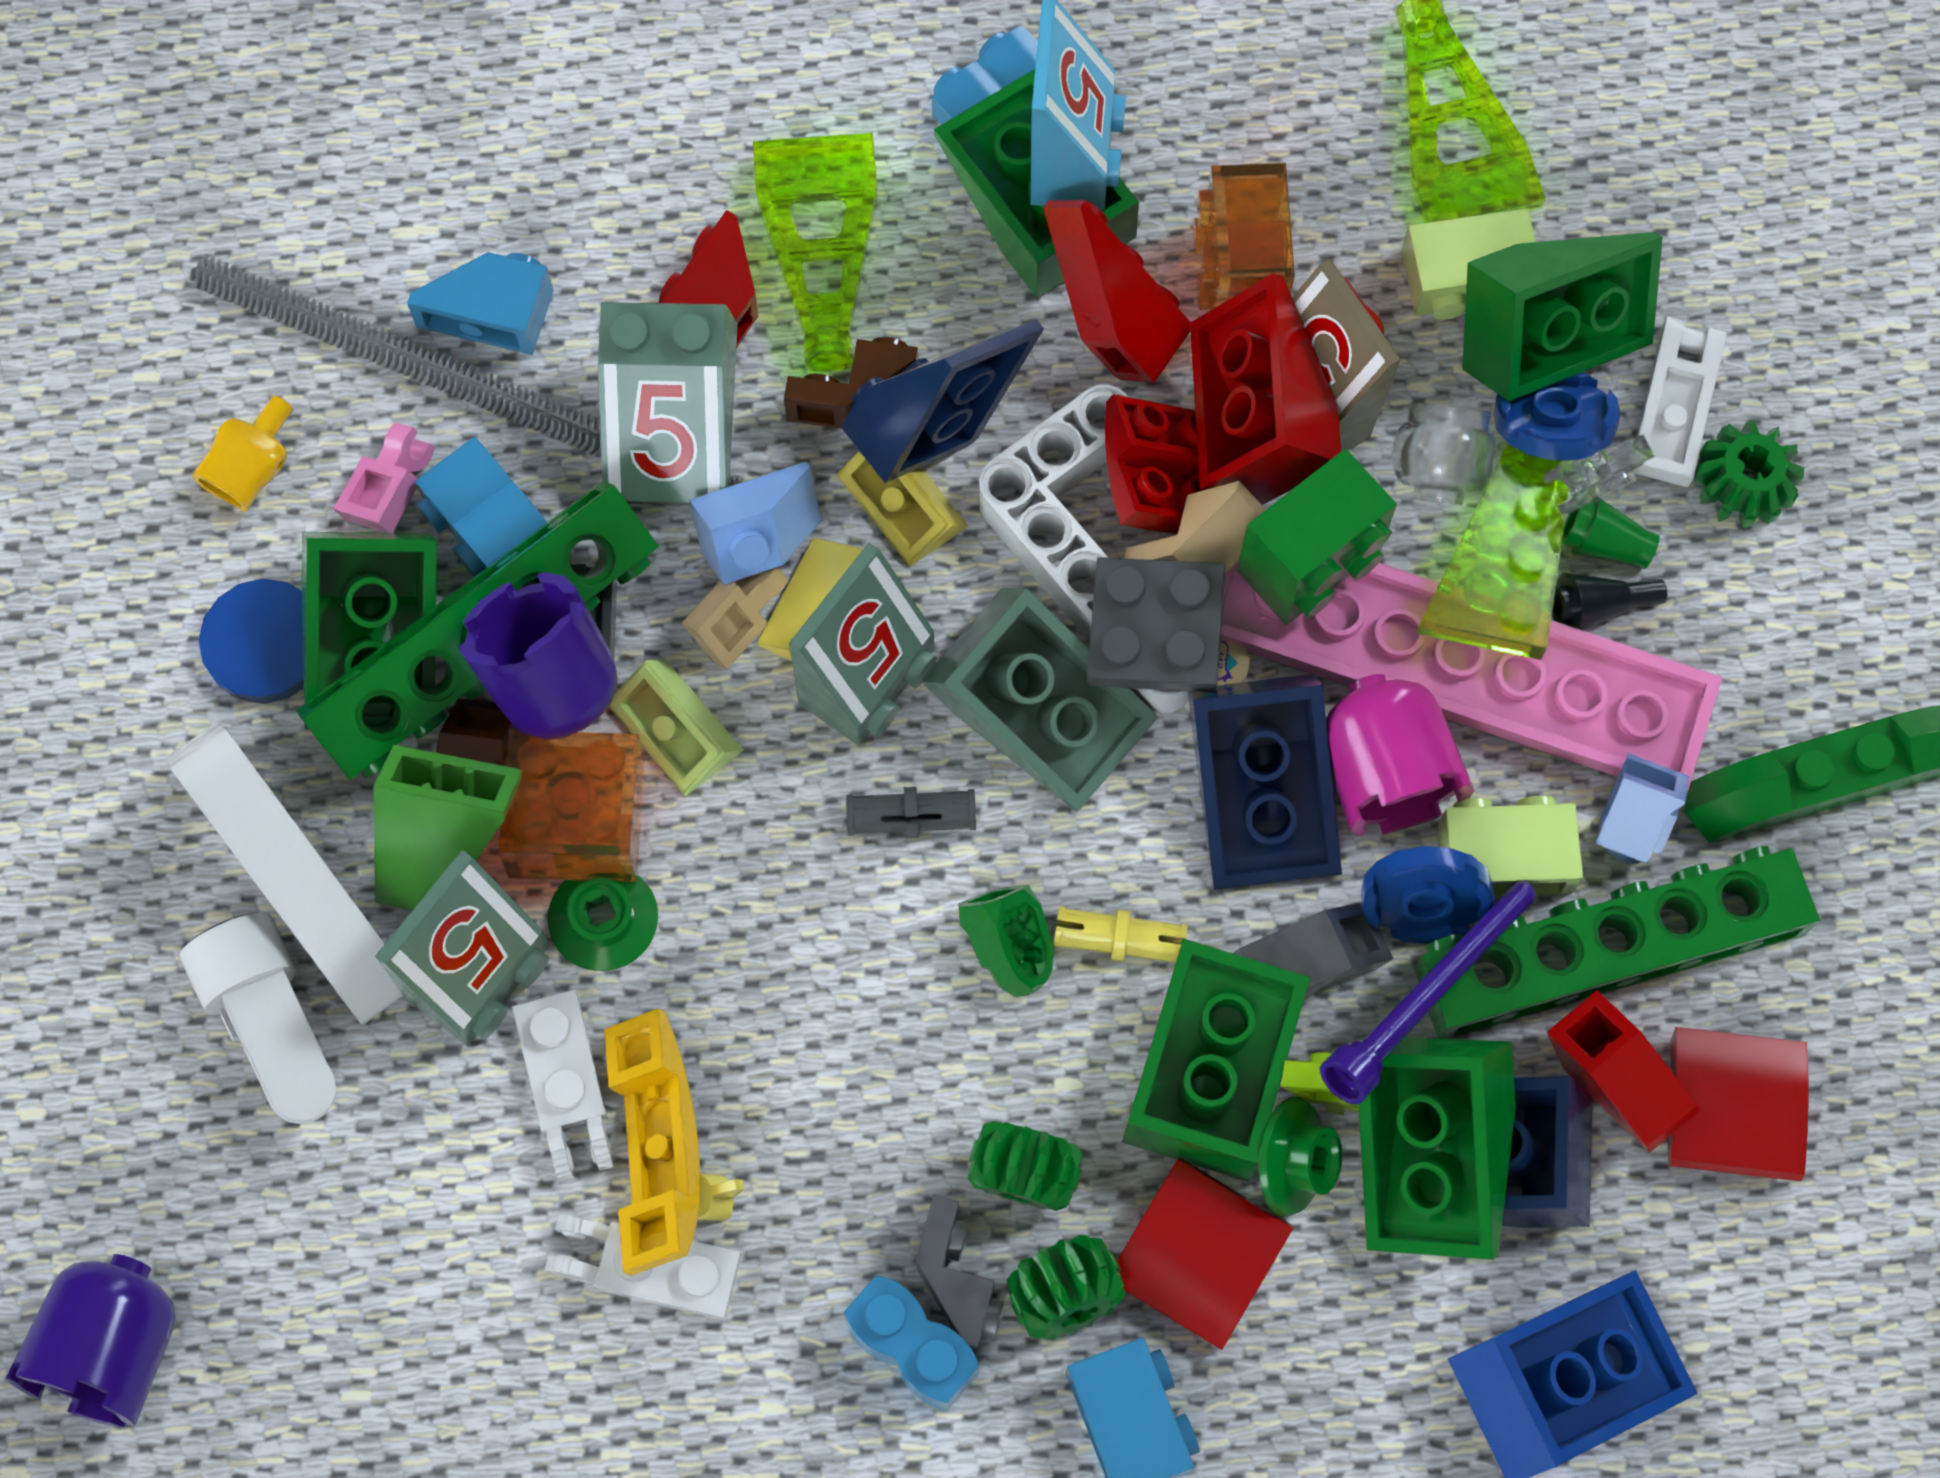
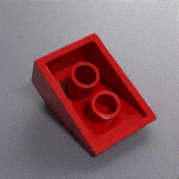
(1260, 394)

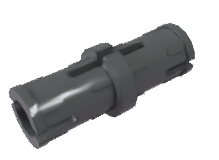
(911, 812)

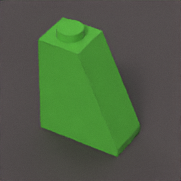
(430, 812)

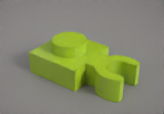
(1305, 1081)

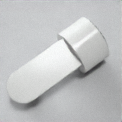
(245, 978)

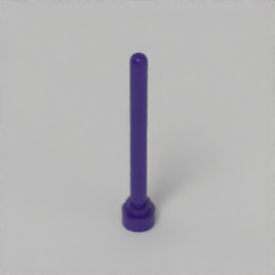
(1356, 1068)

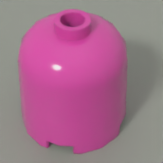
(1393, 755)

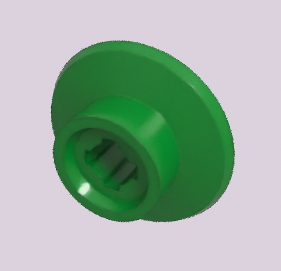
(612, 942)
(1297, 1157)

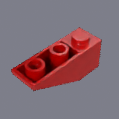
(1115, 301)

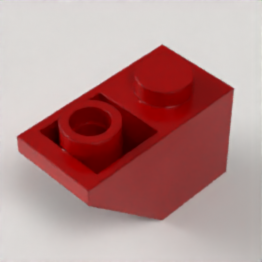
(717, 275)
(1621, 1071)

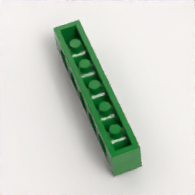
(336, 711)
(1768, 883)

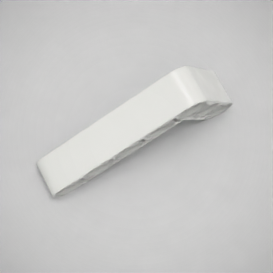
(1042, 511)
(285, 868)

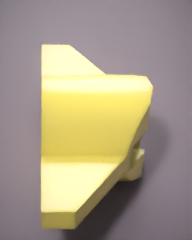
(717, 1196)

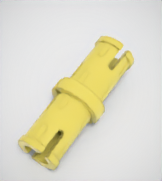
(1119, 935)

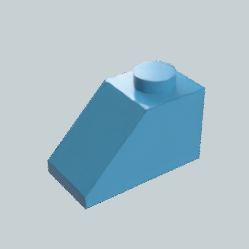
(487, 301)

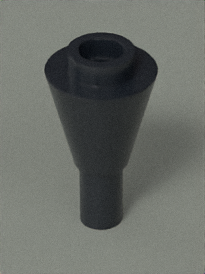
(1590, 600)

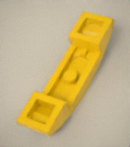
(661, 1141)

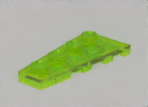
(1506, 563)

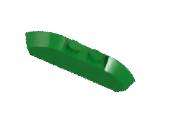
(1816, 775)

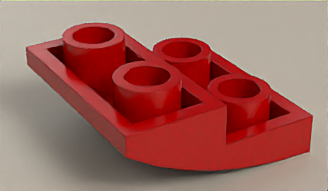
(1150, 461)
(1748, 1100)
(1201, 1252)

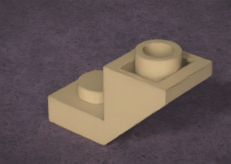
(1209, 528)

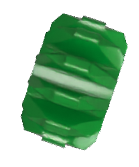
(1724, 480)
(1025, 1165)
(1065, 1287)

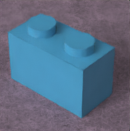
(1130, 1413)

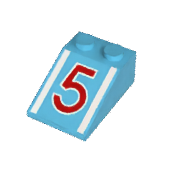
(1072, 114)

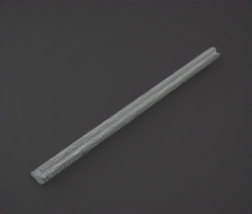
(397, 354)

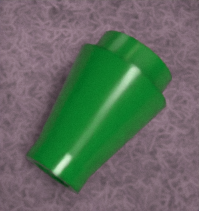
(1609, 535)

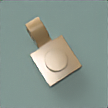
(731, 617)

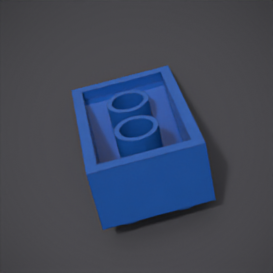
(1572, 1377)

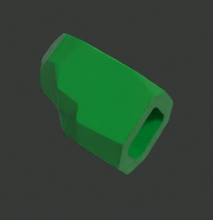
(1010, 937)

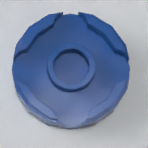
(1560, 420)
(255, 641)
(1426, 893)

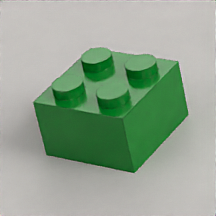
(1317, 538)

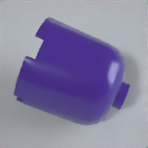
(541, 657)
(97, 1340)

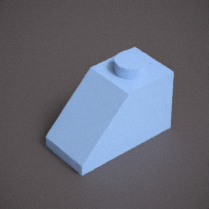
(756, 522)

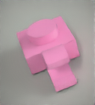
(384, 486)

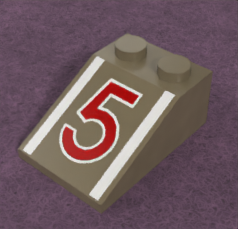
(1349, 349)

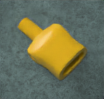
(245, 456)

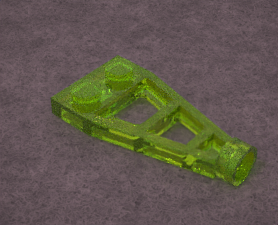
(819, 172)
(1473, 186)

